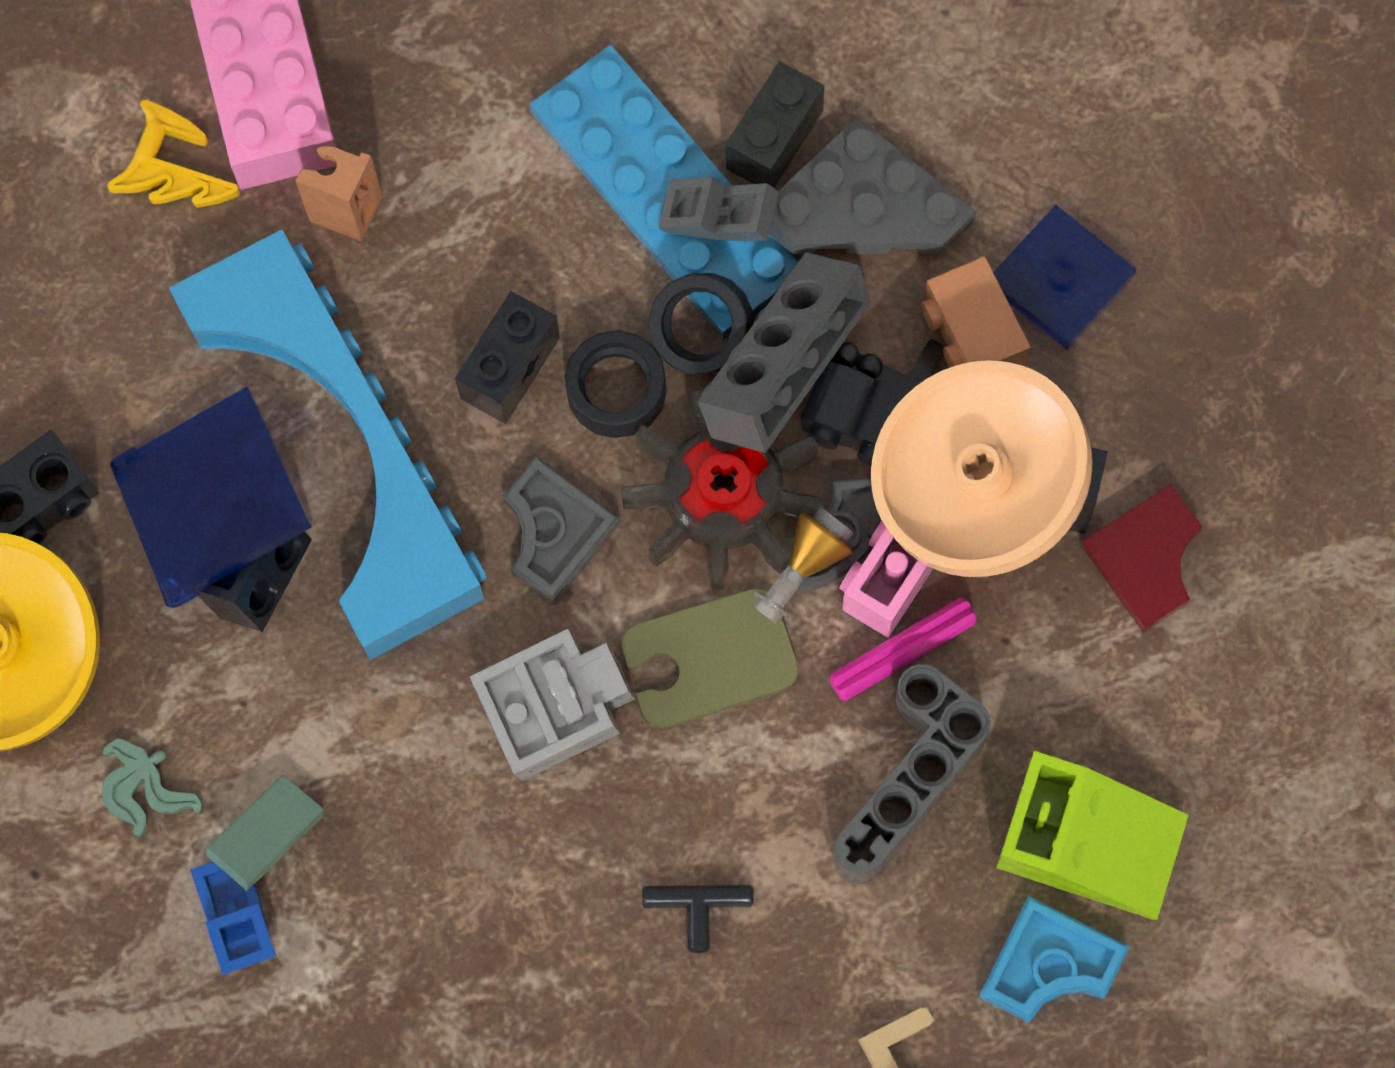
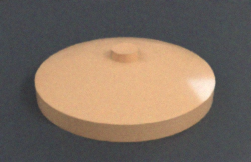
(981, 468)

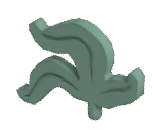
(123, 782)

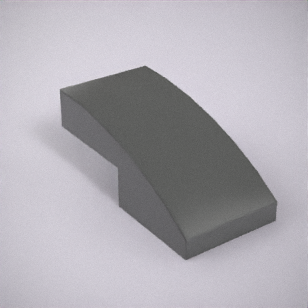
(717, 211)

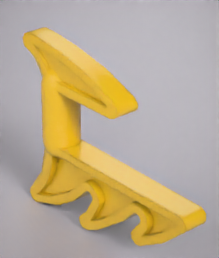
(147, 172)

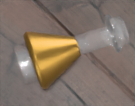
(816, 546)

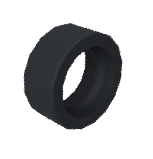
(663, 308)
(613, 345)

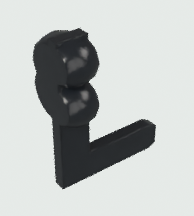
(872, 365)

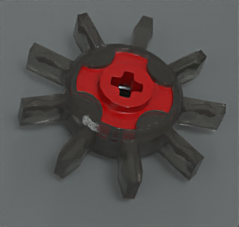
(722, 517)

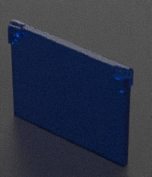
(209, 497)

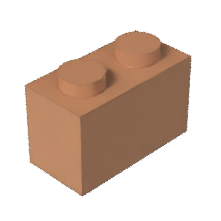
(973, 316)

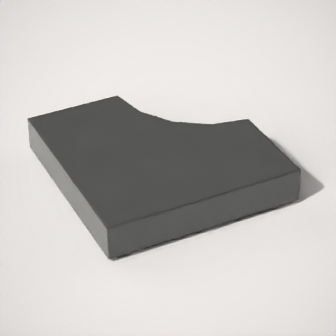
(558, 527)

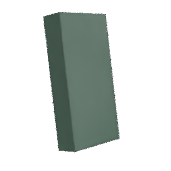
(264, 832)

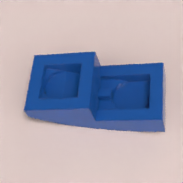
(233, 919)

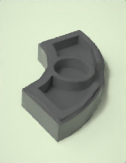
(856, 509)

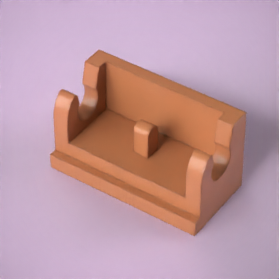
(344, 198)

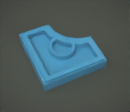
(1050, 958)

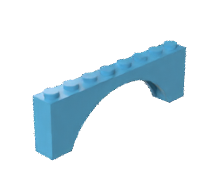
(413, 563)

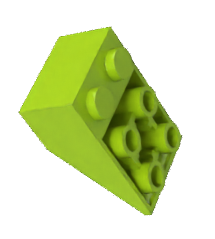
(1092, 836)

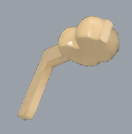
(877, 1043)

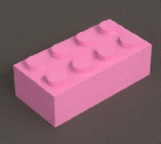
(264, 87)

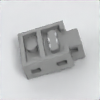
(552, 701)

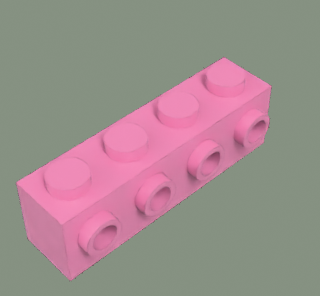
(884, 584)

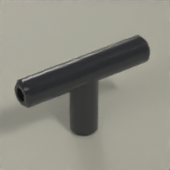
(698, 901)

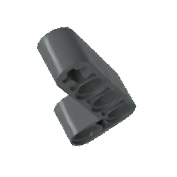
(903, 782)

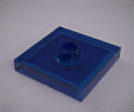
(1062, 276)

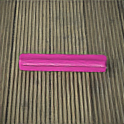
(902, 649)

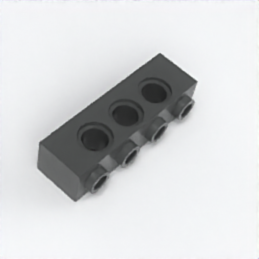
(784, 352)

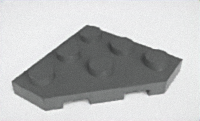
(866, 200)

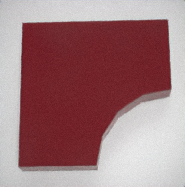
(1143, 556)

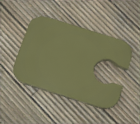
(723, 657)

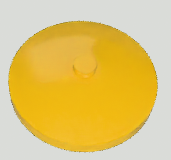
(44, 641)

